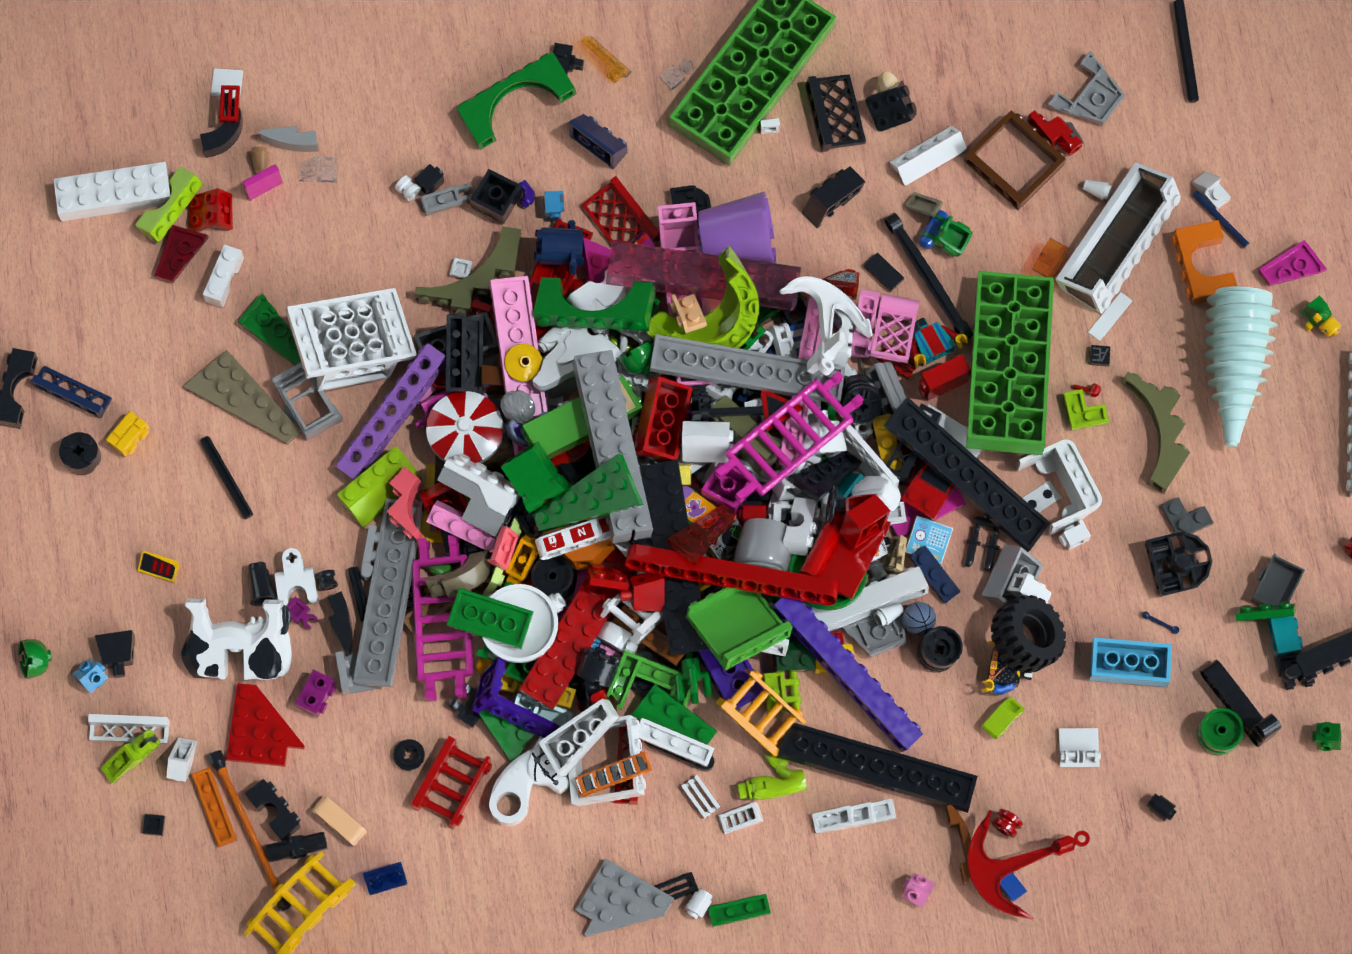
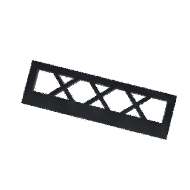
(912, 458)

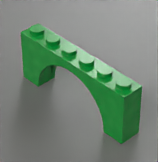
(543, 74)
(628, 314)

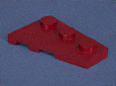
(178, 252)

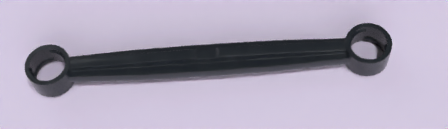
(896, 227)

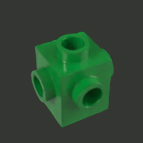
(1327, 736)

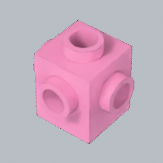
(917, 889)

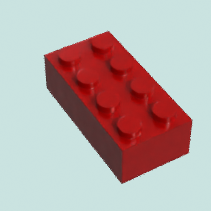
(662, 419)

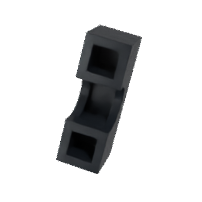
(264, 795)

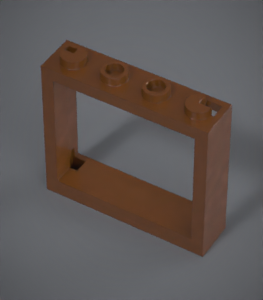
(997, 181)

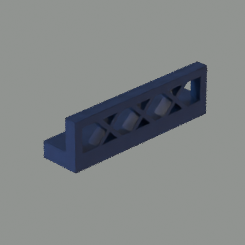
(70, 395)

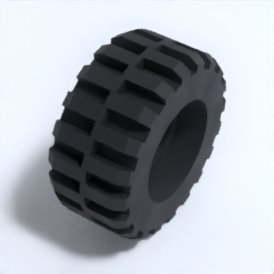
(1043, 625)

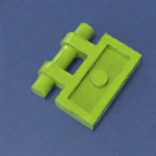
(778, 684)

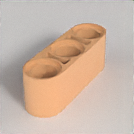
(339, 821)

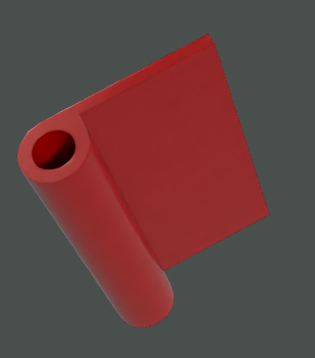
(837, 560)

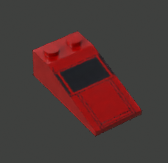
(927, 493)

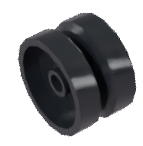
(556, 568)

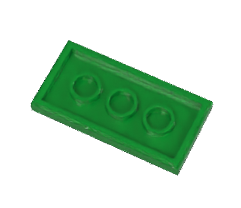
(490, 618)

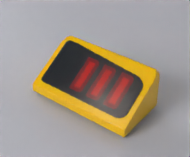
(158, 566)

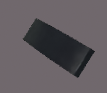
(341, 621)

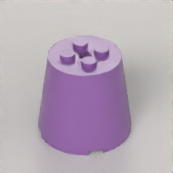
(742, 226)

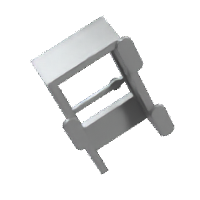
(289, 380)

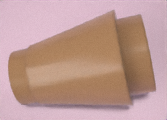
(259, 158)

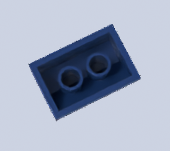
(598, 140)

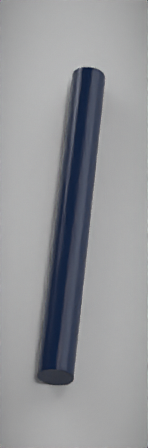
(1223, 222)

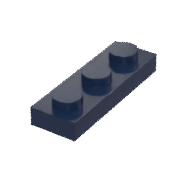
(935, 574)

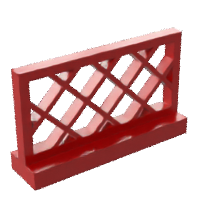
(631, 206)

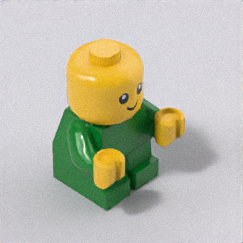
(1320, 316)

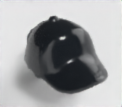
(584, 690)

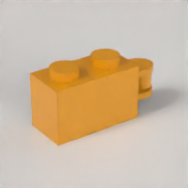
(522, 560)

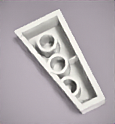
(575, 738)

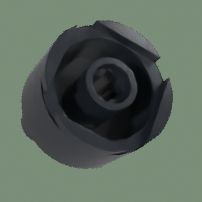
(90, 453)
(598, 666)

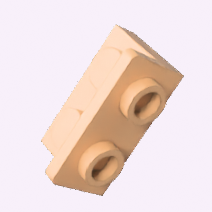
(688, 312)

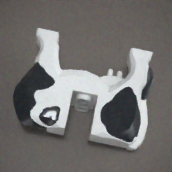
(264, 642)

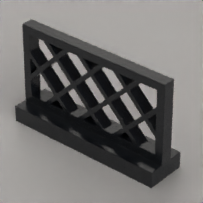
(821, 118)

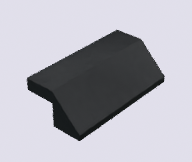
(464, 353)

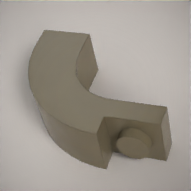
(467, 577)

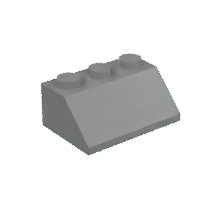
(1010, 561)

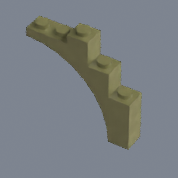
(461, 293)
(1168, 427)

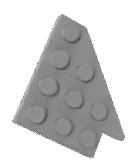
(620, 900)

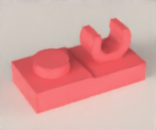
(504, 548)

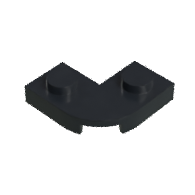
(690, 194)

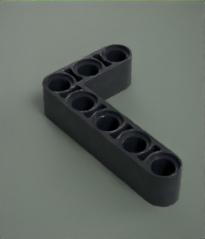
(1233, 698)

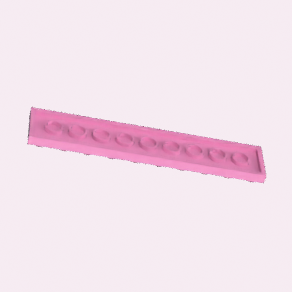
(515, 326)

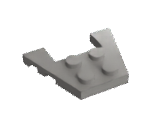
(1096, 100)
(876, 639)

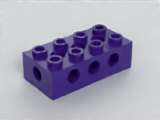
(724, 681)

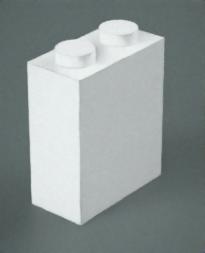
(706, 441)

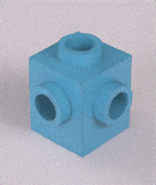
(91, 674)

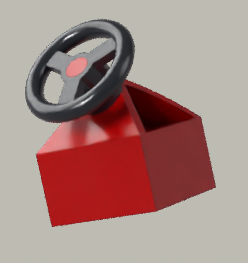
(861, 515)

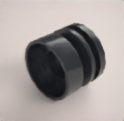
(868, 391)
(939, 638)

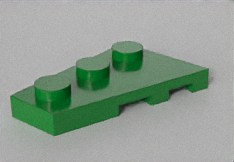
(509, 736)

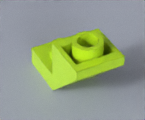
(1003, 717)

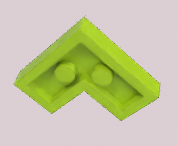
(1083, 416)

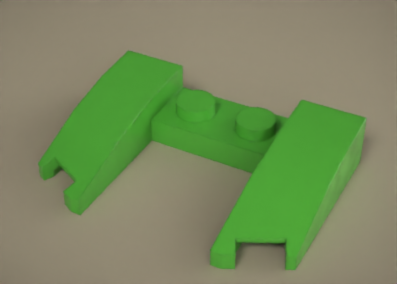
(634, 665)

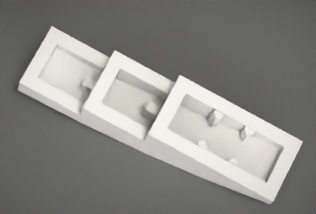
(854, 816)

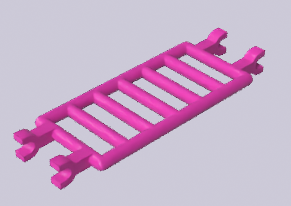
(805, 454)
(429, 678)

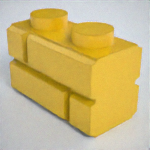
(127, 434)

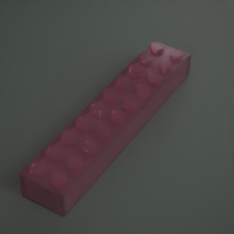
(695, 273)

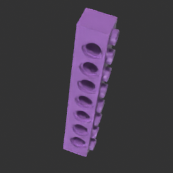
(402, 411)

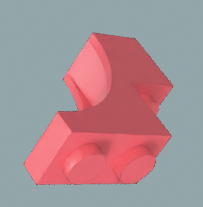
(405, 488)

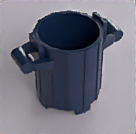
(560, 246)

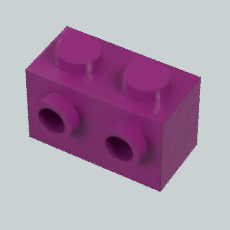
(314, 693)

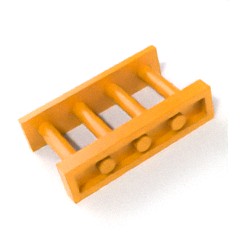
(743, 718)

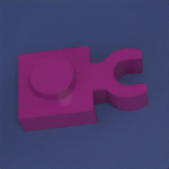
(299, 612)

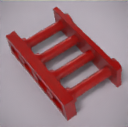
(440, 766)

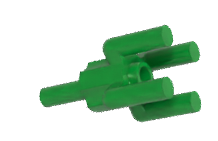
(692, 675)

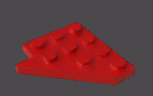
(258, 730)

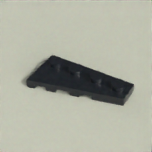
(818, 480)

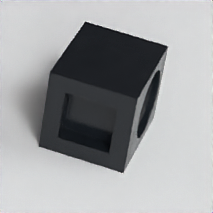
(800, 310)

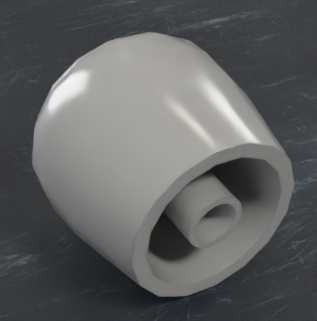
(763, 544)

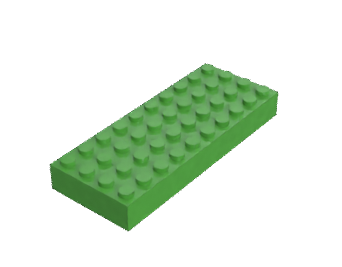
(751, 74)
(1010, 363)

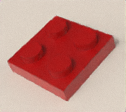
(607, 577)

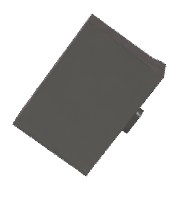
(1277, 582)

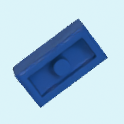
(1012, 887)

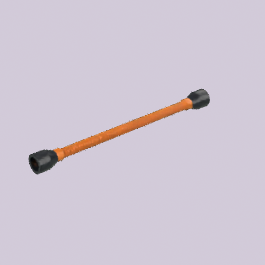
(218, 762)

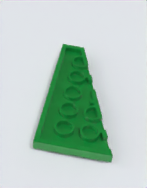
(596, 495)

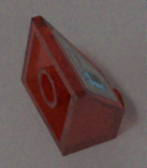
(846, 281)

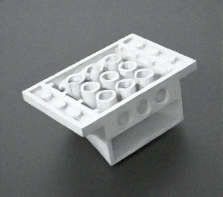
(351, 338)

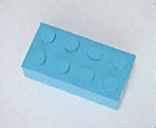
(1130, 662)

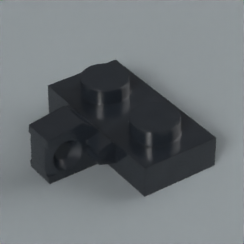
(568, 61)

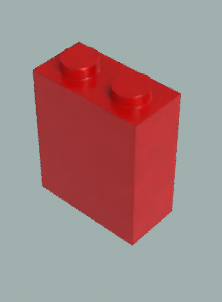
(944, 377)

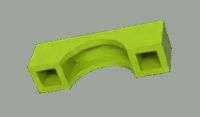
(158, 221)

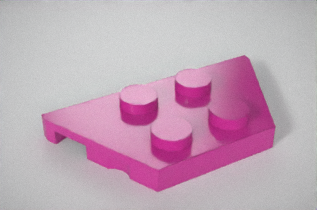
(595, 260)

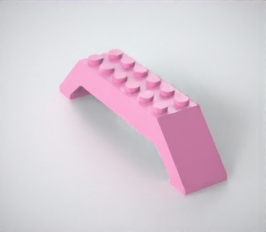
(679, 232)

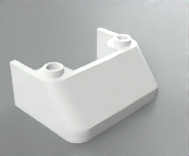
(1074, 476)

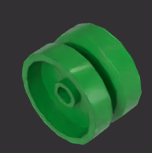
(1228, 739)

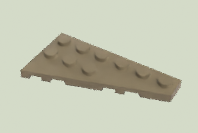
(236, 392)

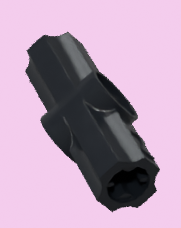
(296, 847)

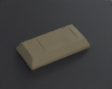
(924, 204)

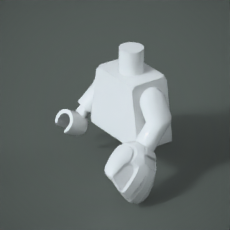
(831, 449)

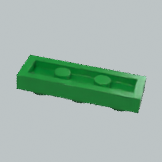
(1265, 611)
(739, 910)

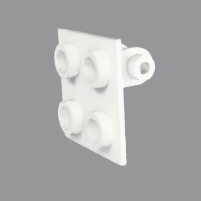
(1079, 747)

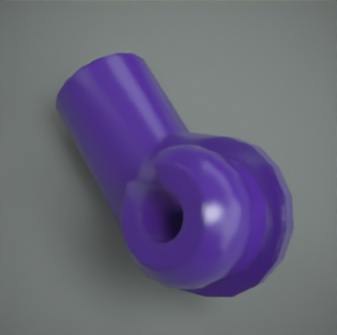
(529, 194)

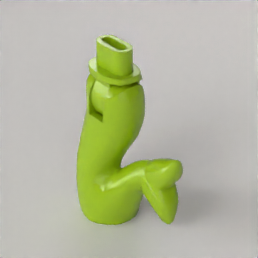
(770, 787)

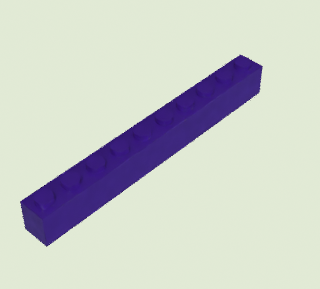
(848, 673)

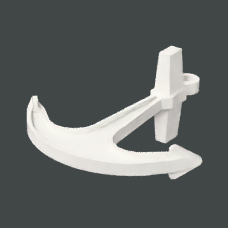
(827, 299)

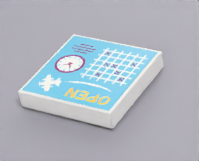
(929, 534)

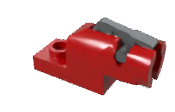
(1057, 132)

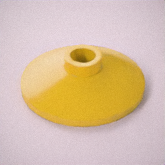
(517, 369)

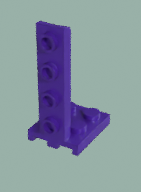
(488, 699)

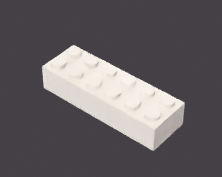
(112, 191)

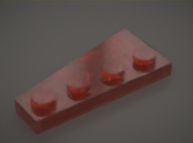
(697, 537)

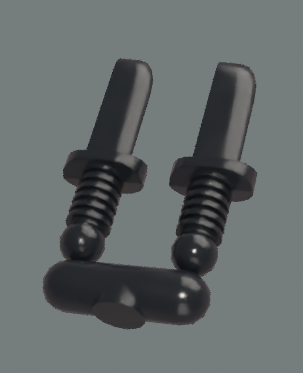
(973, 542)

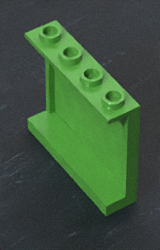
(736, 624)

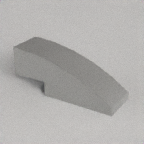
(290, 139)

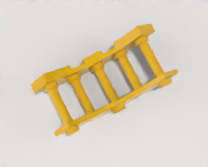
(310, 917)

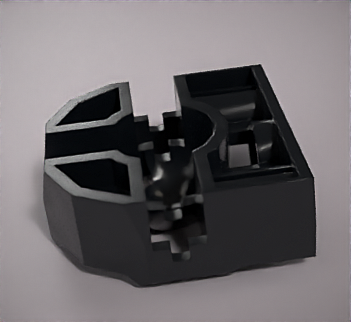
(1177, 557)

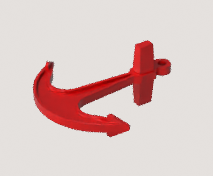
(988, 873)

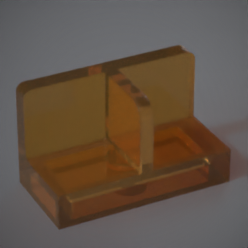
(1051, 258)

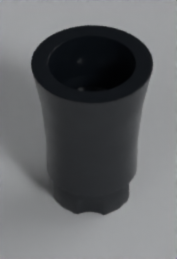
(260, 584)

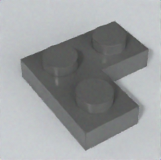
(1184, 521)

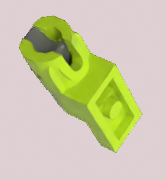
(130, 756)

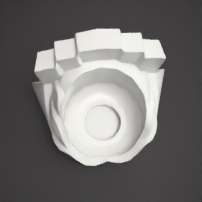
(882, 487)

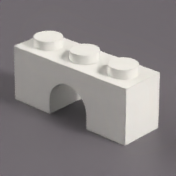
(219, 282)
(800, 538)

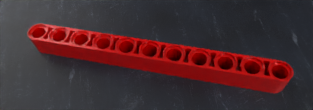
(733, 575)

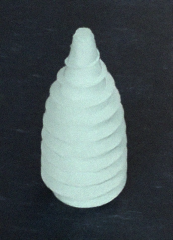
(1238, 352)

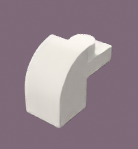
(616, 637)

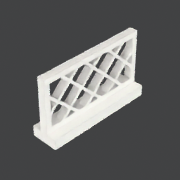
(871, 463)

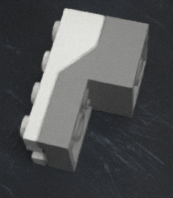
(491, 495)

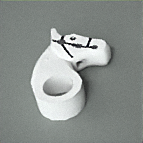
(519, 777)

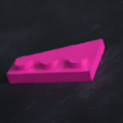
(1292, 265)

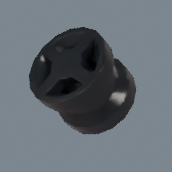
(326, 580)

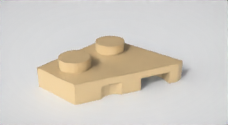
(895, 557)

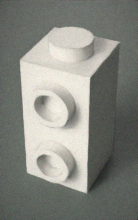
(1026, 585)

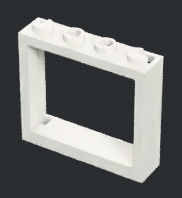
(638, 782)

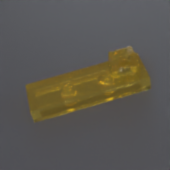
(617, 69)

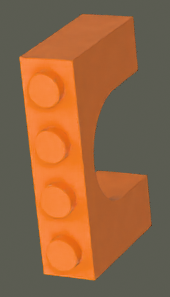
(1186, 242)

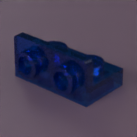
(385, 878)

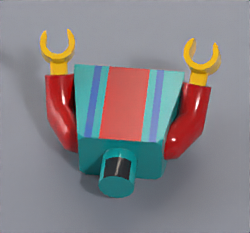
(933, 342)

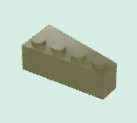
(741, 427)

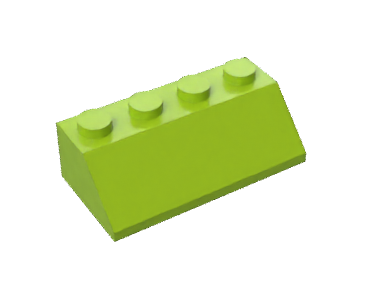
(368, 492)

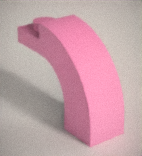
(868, 306)

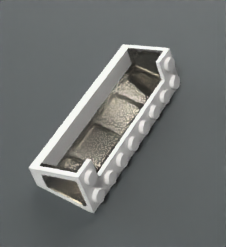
(1119, 237)

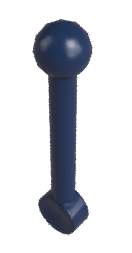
(1174, 630)

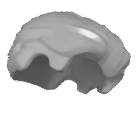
(518, 407)

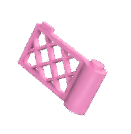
(897, 309)

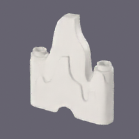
(601, 296)
(565, 345)

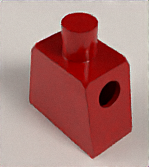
(645, 592)

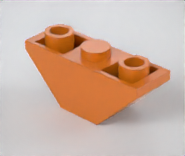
(590, 554)

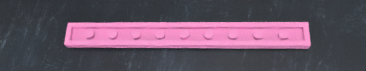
(809, 345)

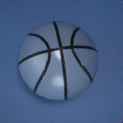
(919, 618)

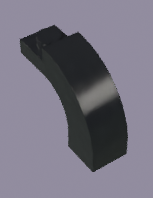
(225, 136)

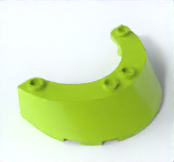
(730, 321)

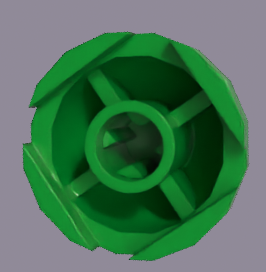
(638, 359)
(34, 657)

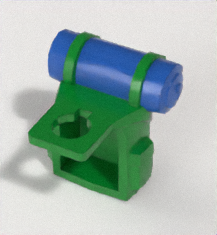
(946, 234)

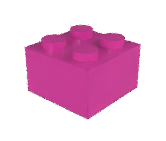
(724, 490)

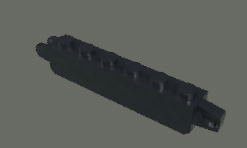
(1320, 659)

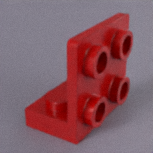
(211, 210)

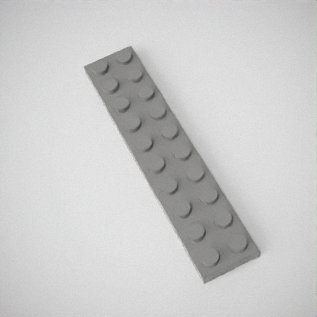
(737, 367)
(387, 602)

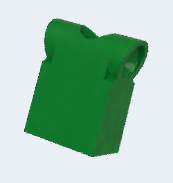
(534, 476)

